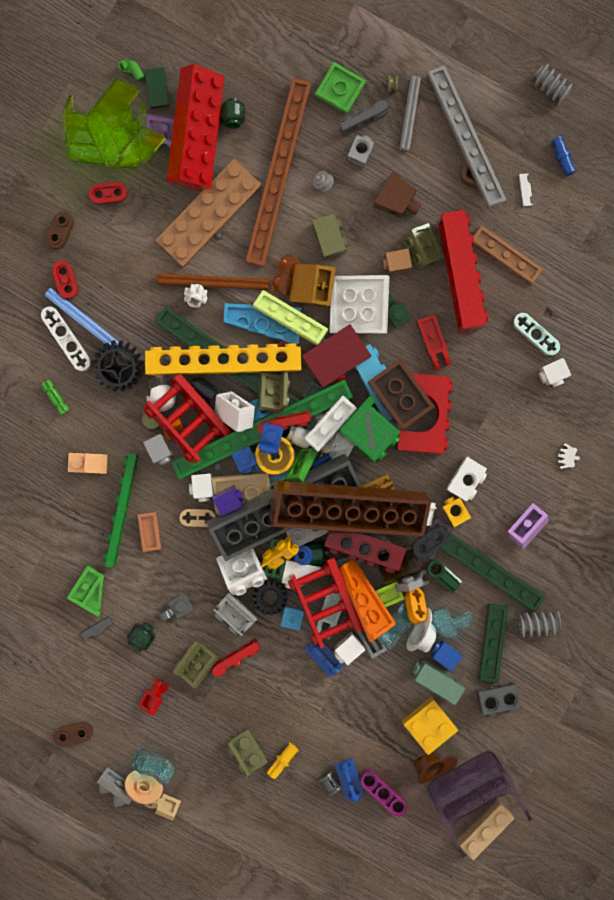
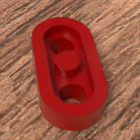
(108, 193)
(65, 280)

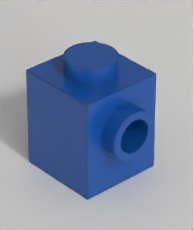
(245, 460)

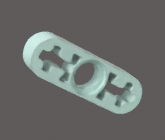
(543, 348)

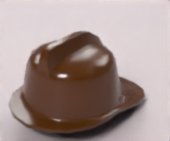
(432, 766)

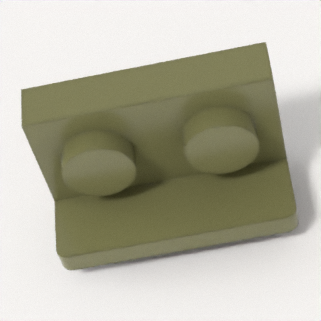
(423, 246)
(247, 752)

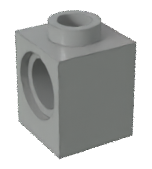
(360, 158)

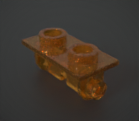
(282, 281)

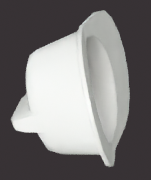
(422, 635)

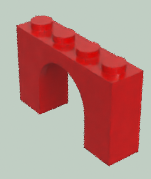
(434, 439)

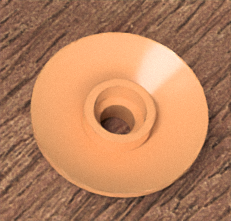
(151, 787)

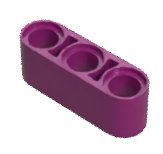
(388, 800)

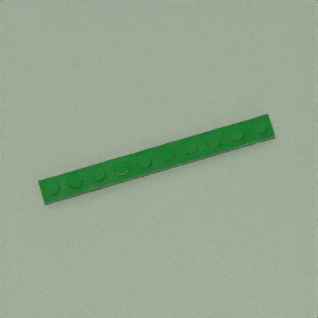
(239, 440)

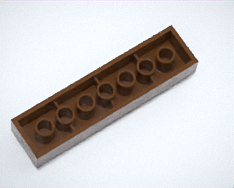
(349, 508)

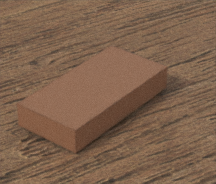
(149, 532)

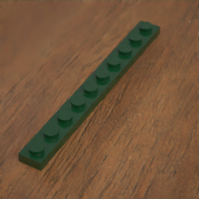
(194, 337)

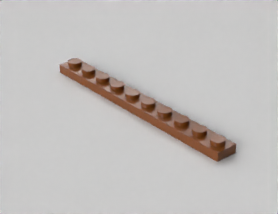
(278, 172)

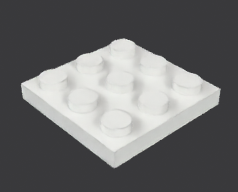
(361, 303)

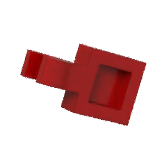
(151, 699)

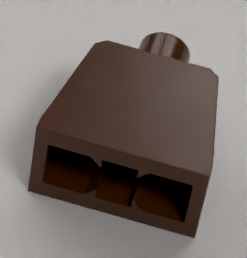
(397, 197)

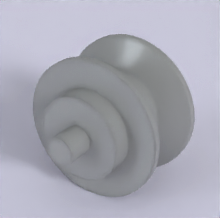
(323, 181)

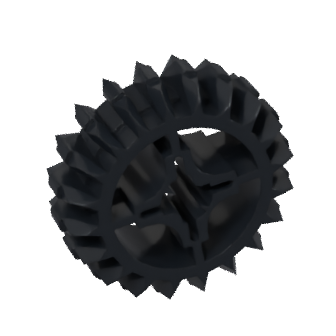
(117, 358)

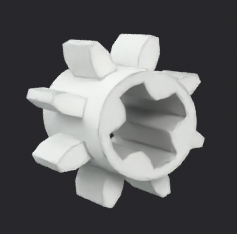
(195, 295)

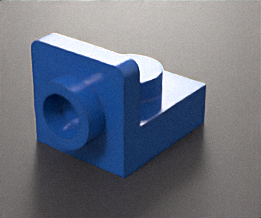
(270, 438)

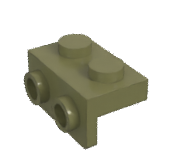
(273, 392)
(195, 664)

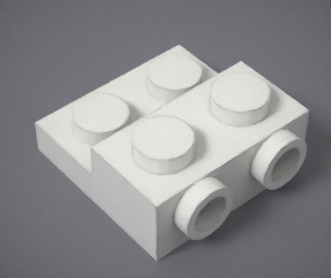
(242, 572)

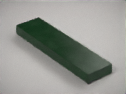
(493, 643)

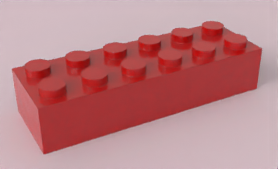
(195, 128)
(461, 271)

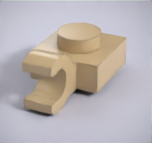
(166, 806)

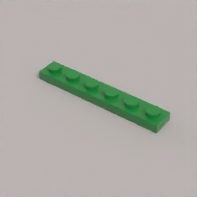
(119, 517)

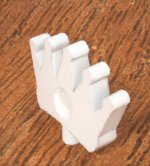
(568, 457)

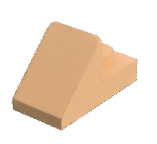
(88, 463)

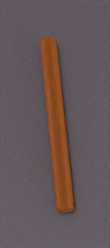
(213, 281)

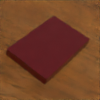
(336, 356)

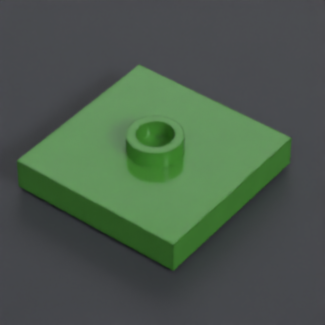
(340, 88)

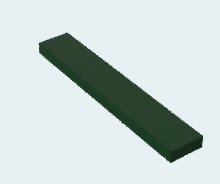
(493, 572)

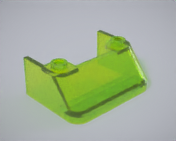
(108, 129)
(78, 142)

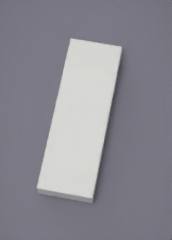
(330, 423)

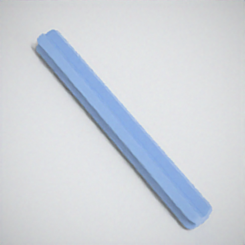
(79, 316)

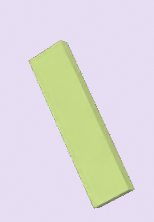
(290, 318)

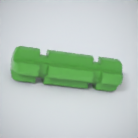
(55, 397)

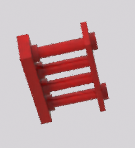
(192, 400)
(345, 603)

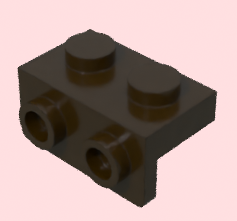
(408, 568)

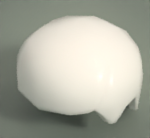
(157, 393)

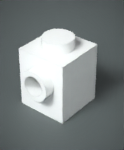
(554, 373)
(201, 487)

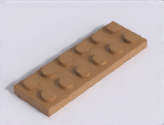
(208, 213)

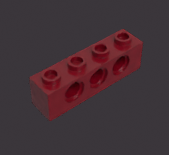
(396, 553)

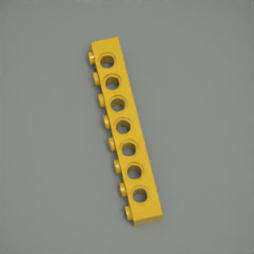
(154, 367)

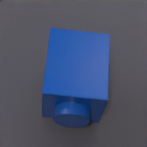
(446, 655)

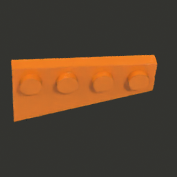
(367, 603)

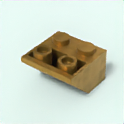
(312, 285)

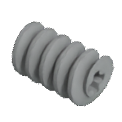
(551, 83)
(541, 623)

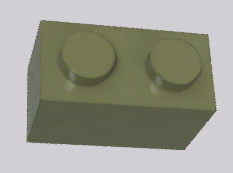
(329, 236)

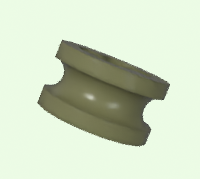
(392, 83)

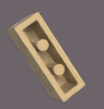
(485, 829)

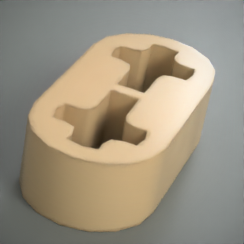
(196, 512)

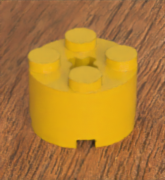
(279, 465)

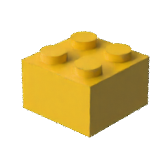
(429, 725)

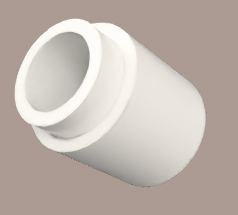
(297, 435)

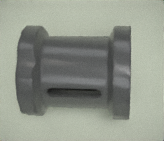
(329, 783)

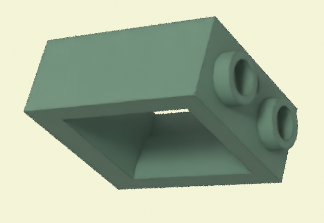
(437, 681)

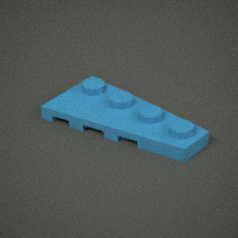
(251, 320)

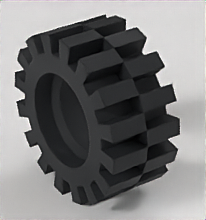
(274, 608)

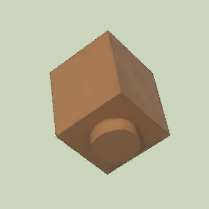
(397, 261)

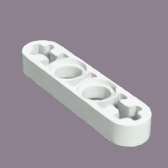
(67, 338)

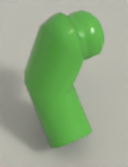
(131, 67)

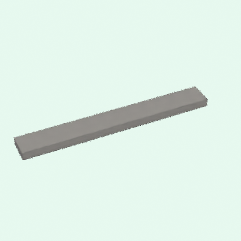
(466, 137)

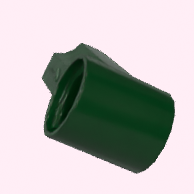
(444, 576)

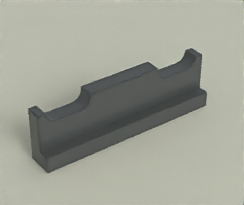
(97, 628)

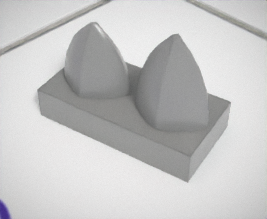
(115, 784)

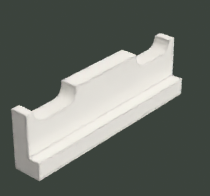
(525, 190)

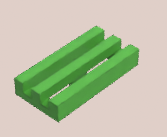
(301, 465)

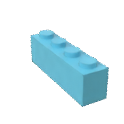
(367, 371)

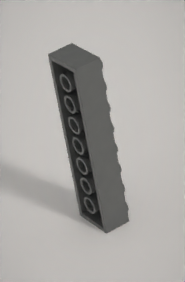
(251, 523)

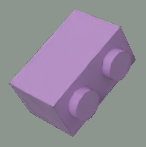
(528, 526)

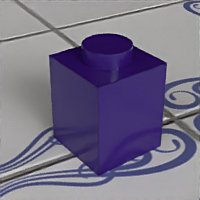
(228, 500)

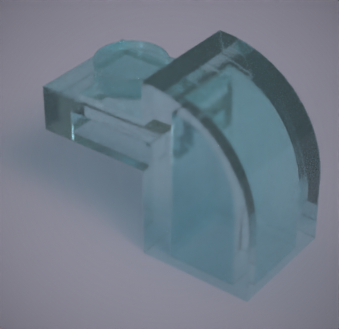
(402, 622)
(446, 625)
(154, 765)

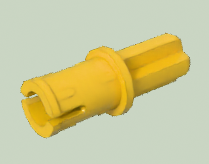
(282, 760)

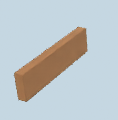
(506, 255)

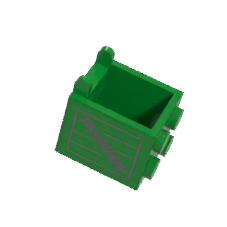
(369, 432)

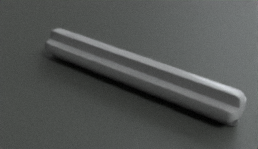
(410, 113)

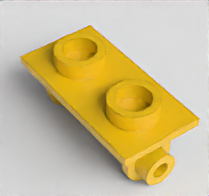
(273, 557)

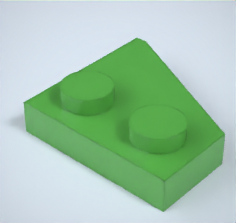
(88, 590)

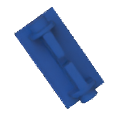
(324, 658)
(349, 780)

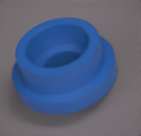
(307, 558)

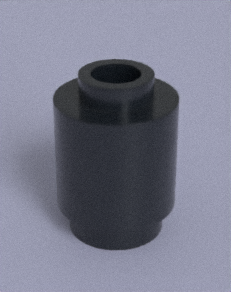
(204, 389)

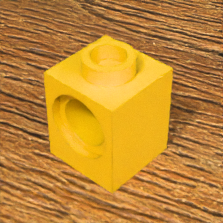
(461, 517)

